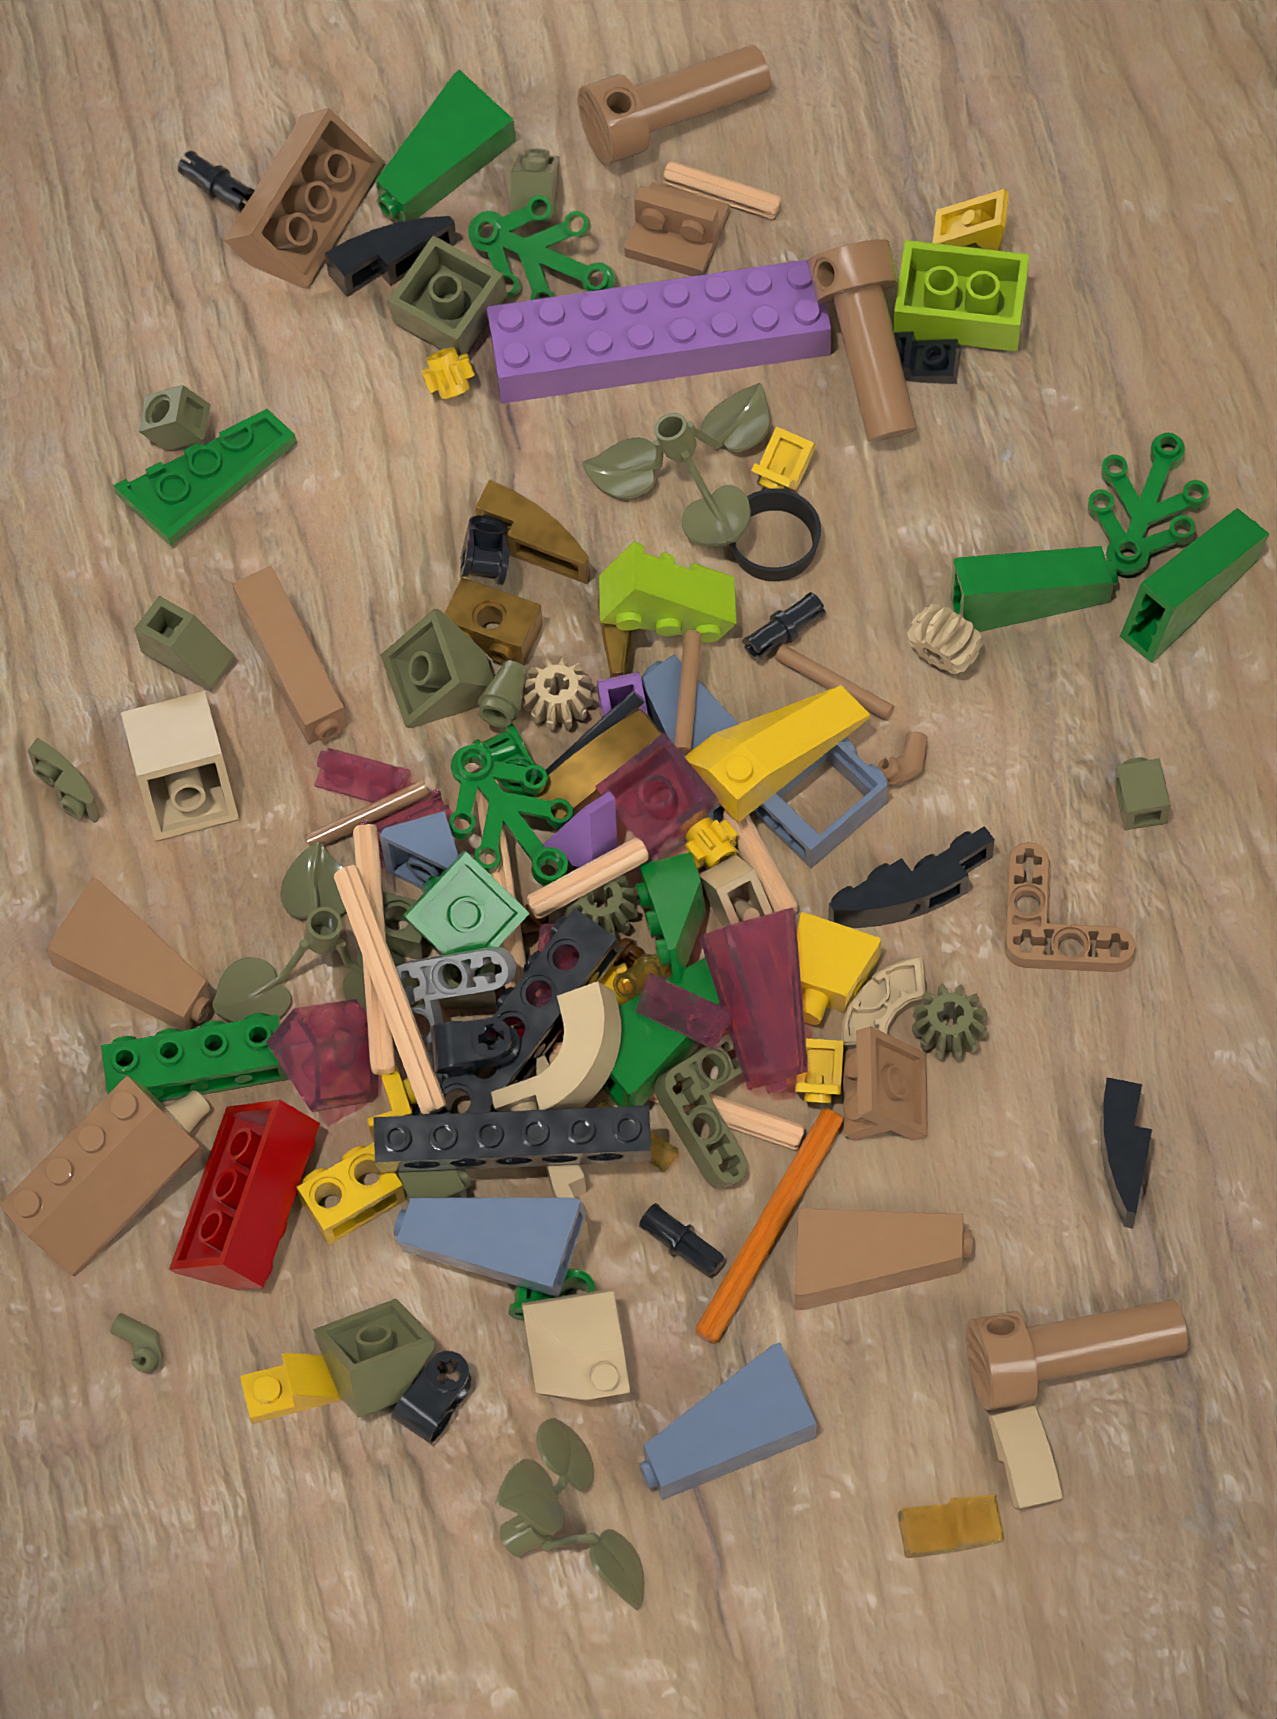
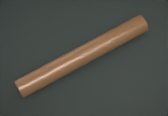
(831, 680)
(687, 691)
(370, 813)

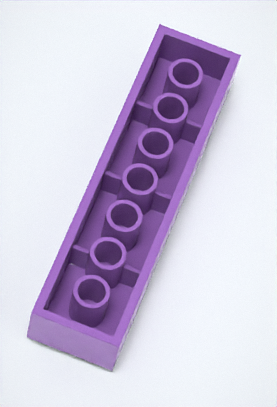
(657, 331)

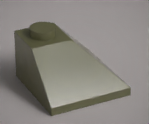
(435, 671)
(374, 1355)

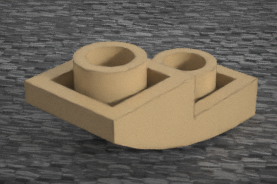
(1026, 1456)

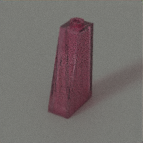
(760, 983)

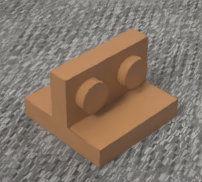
(675, 229)
(883, 1087)

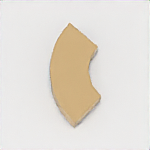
(884, 999)

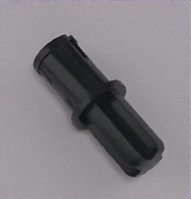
(681, 1240)

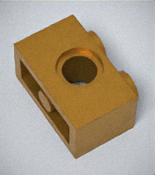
(518, 620)

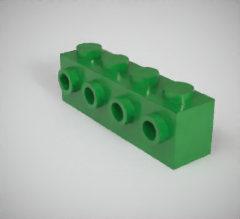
(198, 1059)

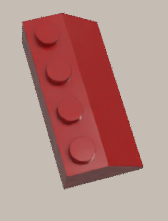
(245, 1195)

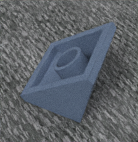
(418, 848)

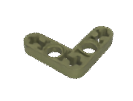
(696, 1090)

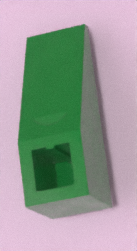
(676, 908)

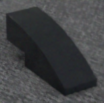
(385, 252)
(1123, 1146)

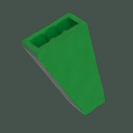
(444, 149)
(1192, 583)
(1029, 585)
(650, 1047)

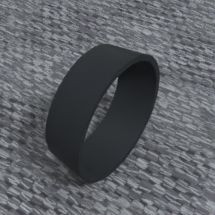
(788, 502)

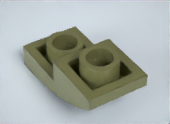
(70, 787)

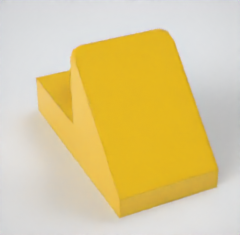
(973, 221)
(289, 1388)

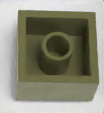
(447, 297)

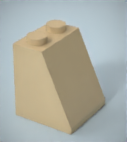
(179, 765)

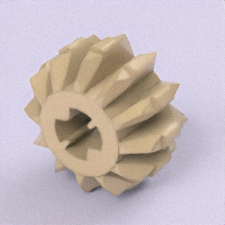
(944, 639)
(573, 695)

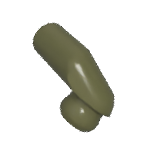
(144, 1341)

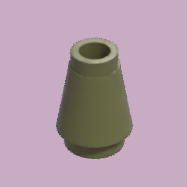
(503, 695)

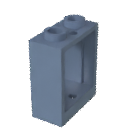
(799, 834)

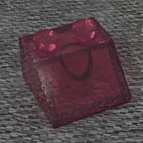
(659, 797)
(327, 1054)

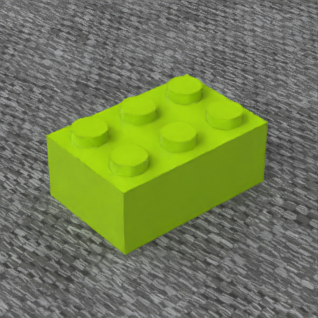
(961, 294)

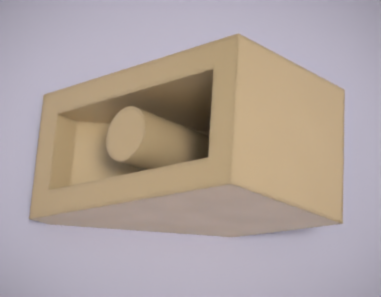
(734, 891)

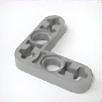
(433, 986)

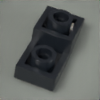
(928, 359)

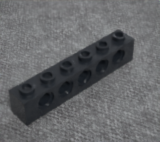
(542, 1024)
(512, 1139)

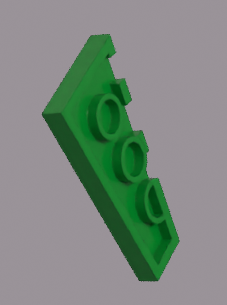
(191, 487)

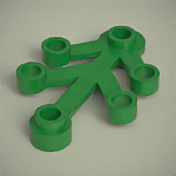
(535, 248)
(1146, 510)
(506, 809)

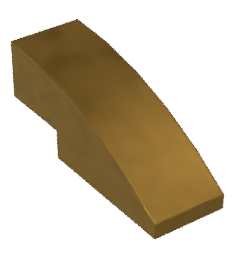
(534, 533)
(589, 766)

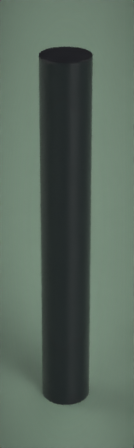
(623, 709)

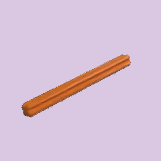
(769, 1226)

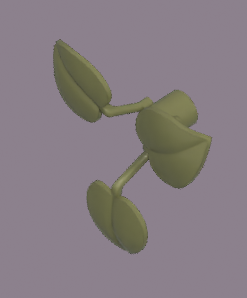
(719, 517)
(308, 893)
(533, 1497)

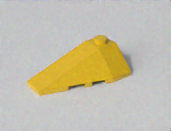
(767, 752)

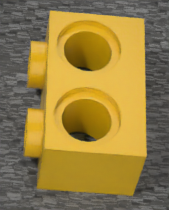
(358, 1202)

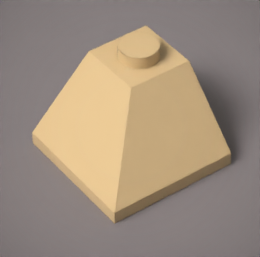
(576, 1346)

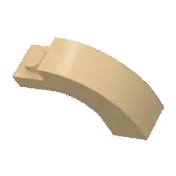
(584, 1060)

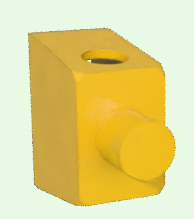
(832, 964)

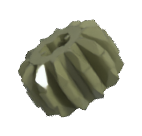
(618, 905)
(949, 1006)

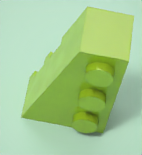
(666, 597)

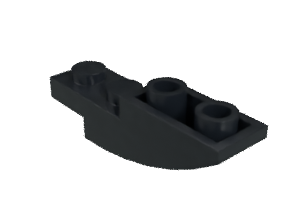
(899, 894)

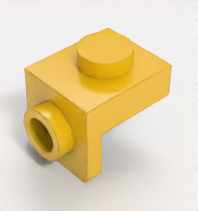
(784, 460)
(824, 1070)
(399, 1096)

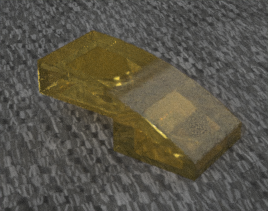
(950, 1527)

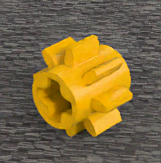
(447, 373)
(711, 842)

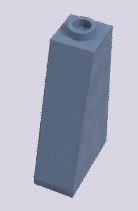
(661, 697)
(500, 1238)
(734, 1426)

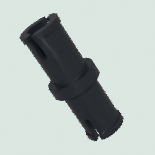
(215, 180)
(784, 626)

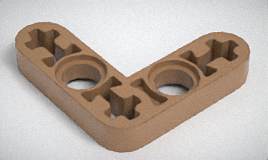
(1036, 927)

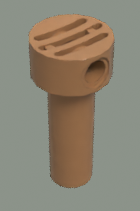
(622, 115)
(856, 282)
(1012, 1358)

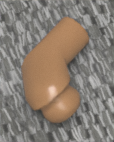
(909, 764)

